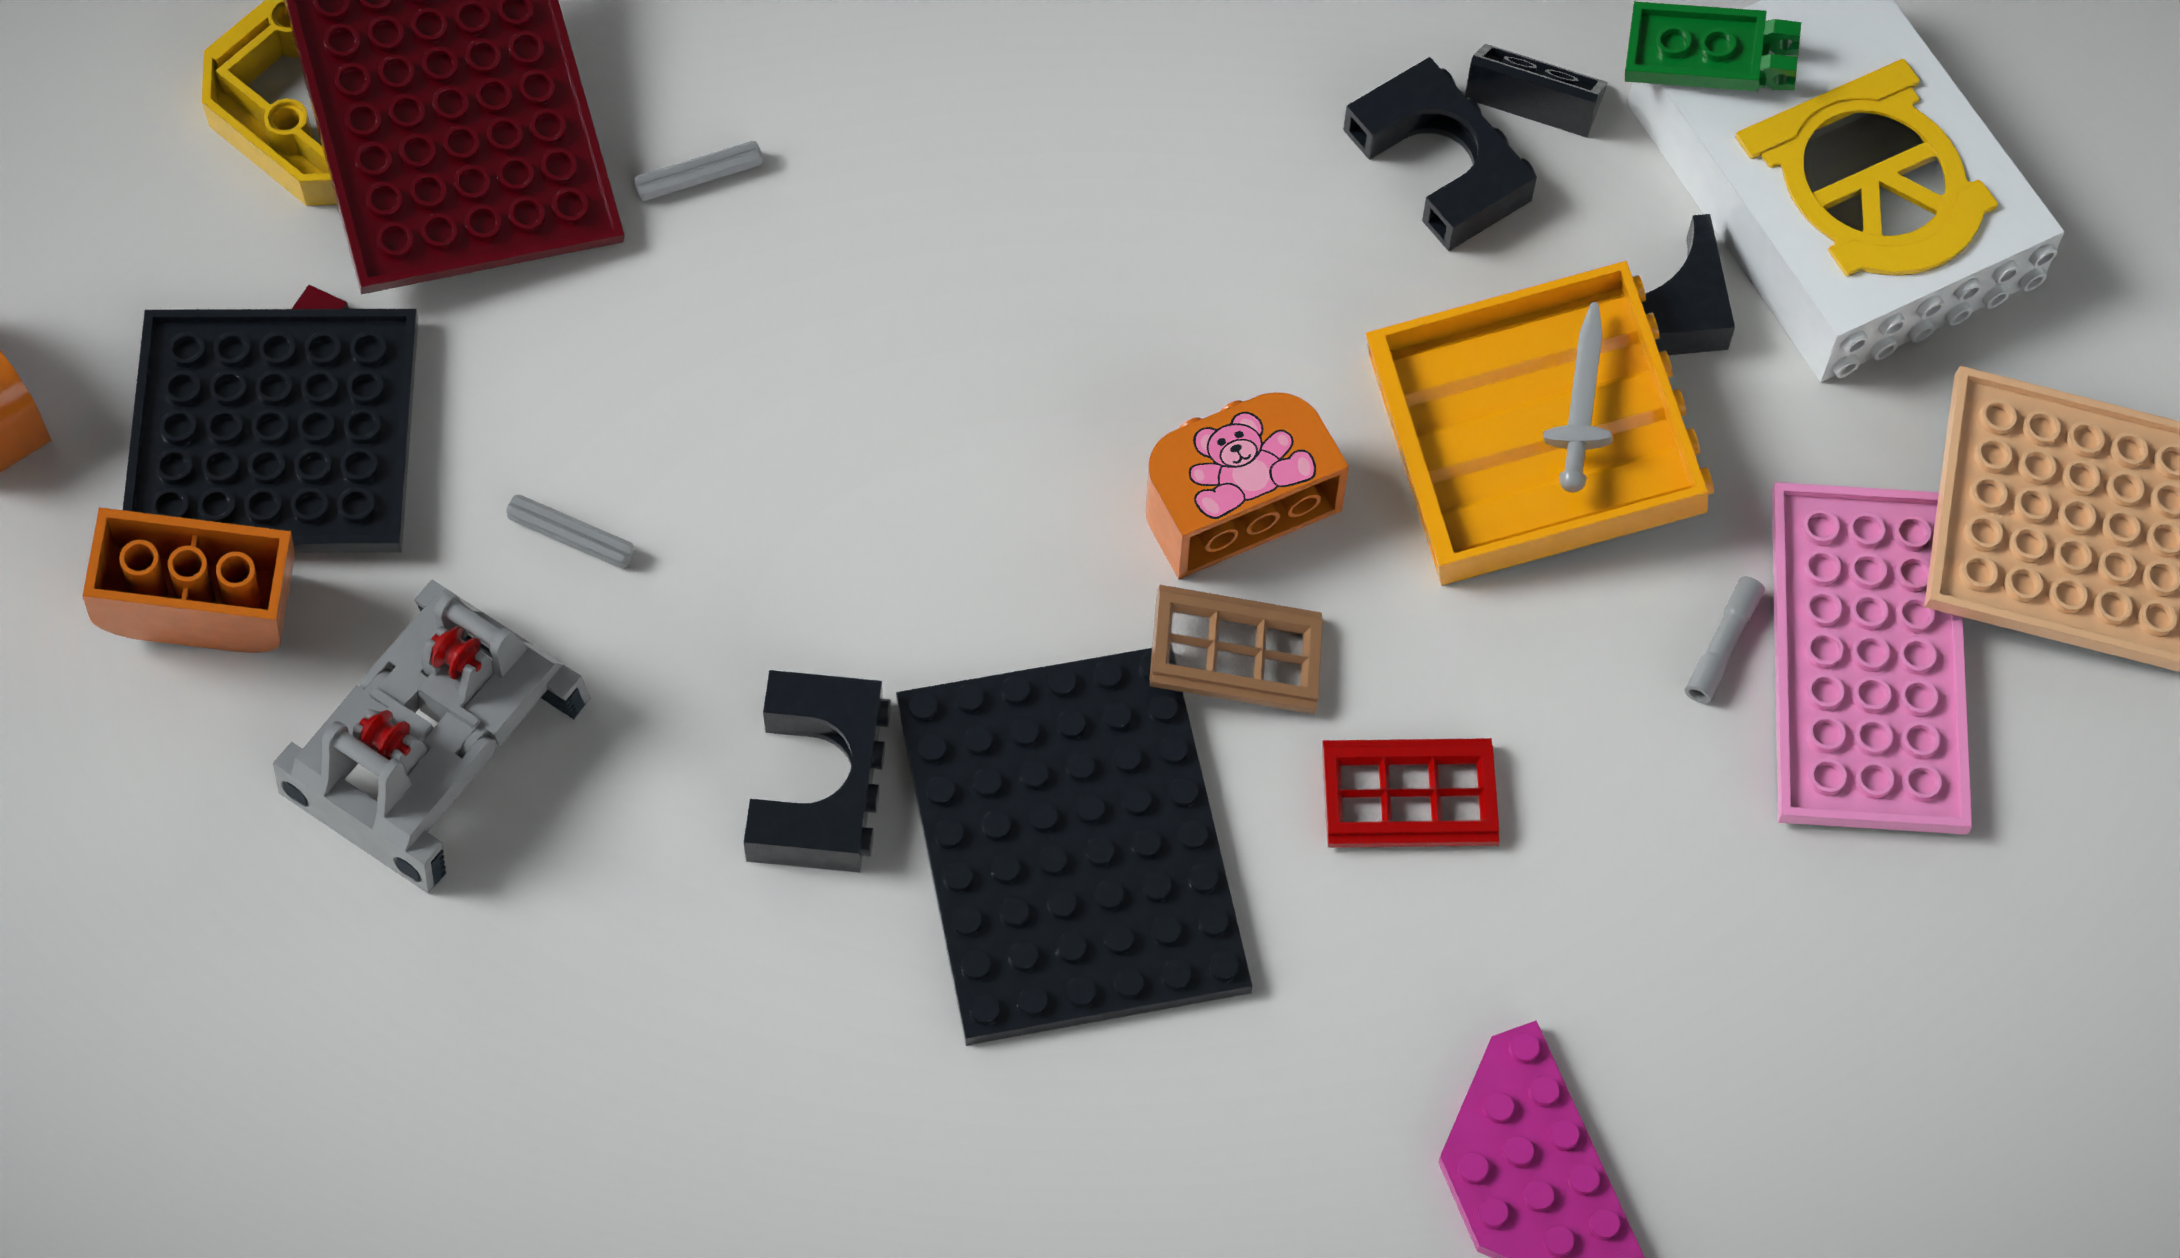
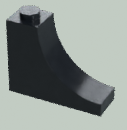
(1694, 304)

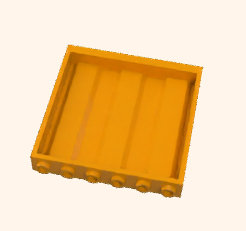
(1485, 383)

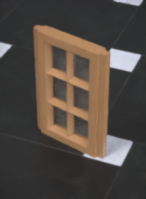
(1236, 649)

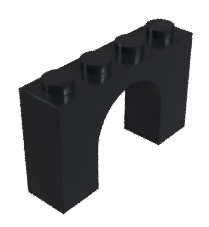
(1429, 102)
(832, 830)

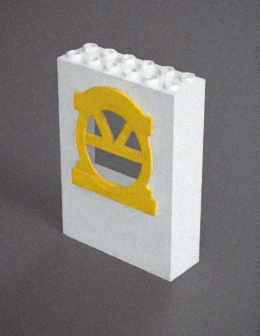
(1827, 284)

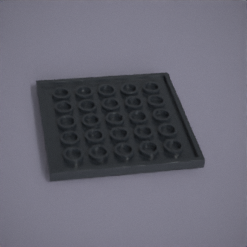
(277, 422)

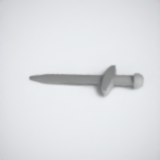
(1579, 433)

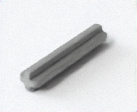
(698, 170)
(570, 531)

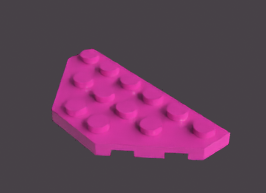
(1527, 1162)

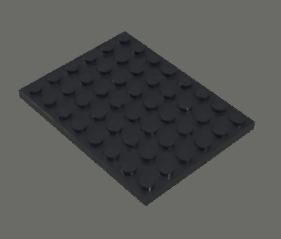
(1070, 847)

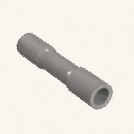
(1713, 663)

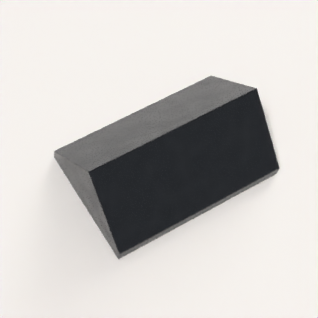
(1534, 89)

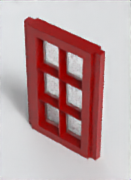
(1410, 793)

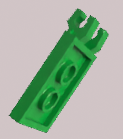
(1711, 47)

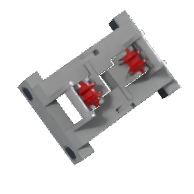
(476, 706)

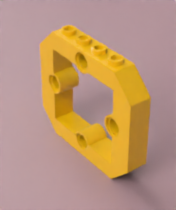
(253, 123)

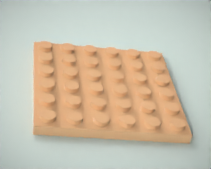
(2059, 518)

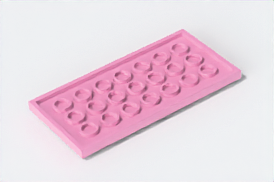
(1862, 668)

